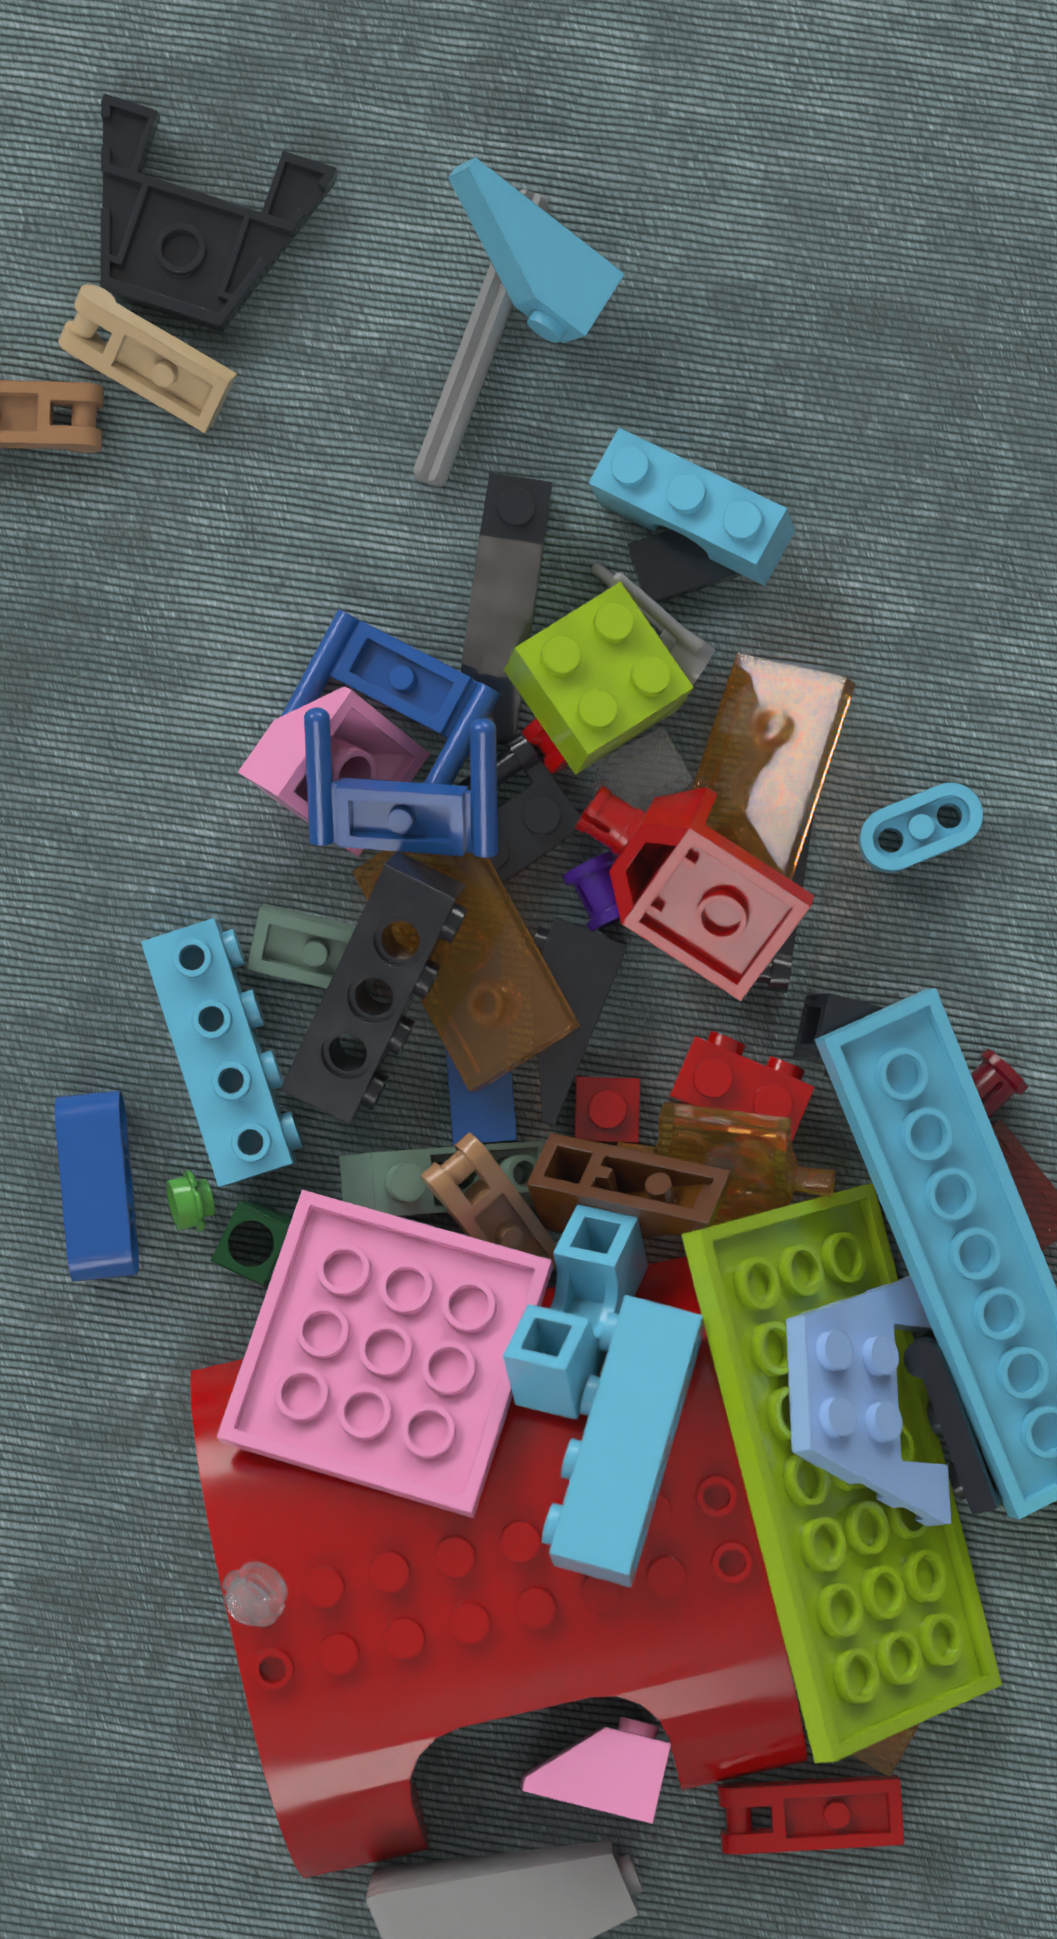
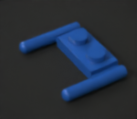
(401, 681)
(402, 813)

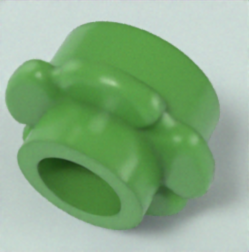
(189, 1201)

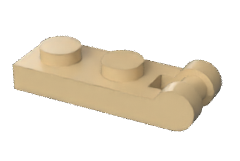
(146, 359)

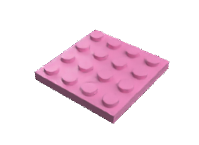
(384, 1353)

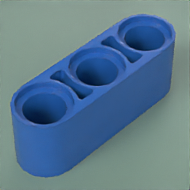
(96, 1186)

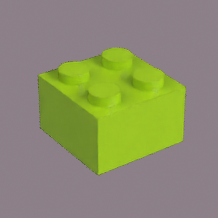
(597, 678)

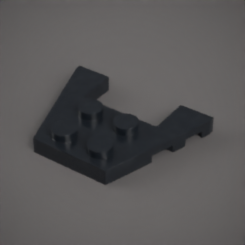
(184, 247)

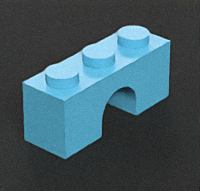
(717, 514)
(558, 1347)

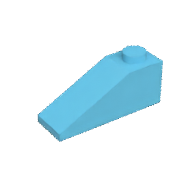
(538, 260)

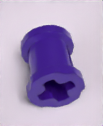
(595, 890)

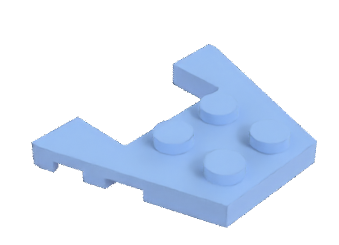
(848, 1397)

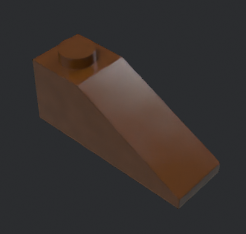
(659, 1190)

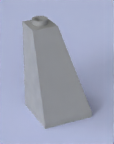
(507, 1895)

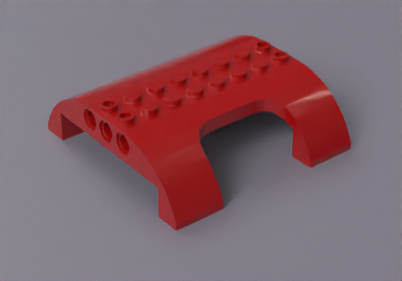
(449, 1620)

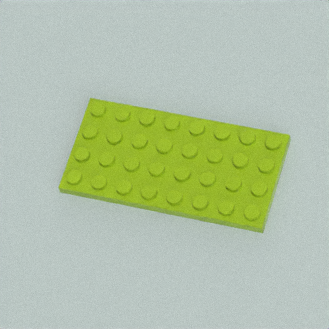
(866, 1597)

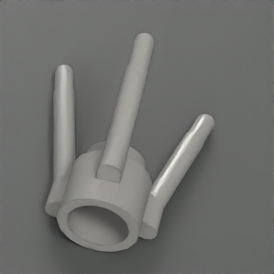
(685, 647)

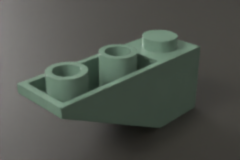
(393, 1182)

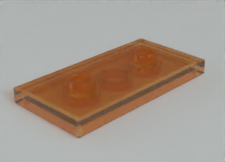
(772, 755)
(494, 990)

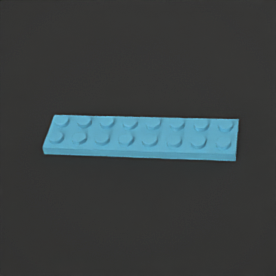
(958, 1232)

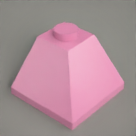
(361, 748)
(606, 1771)

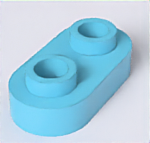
(918, 827)

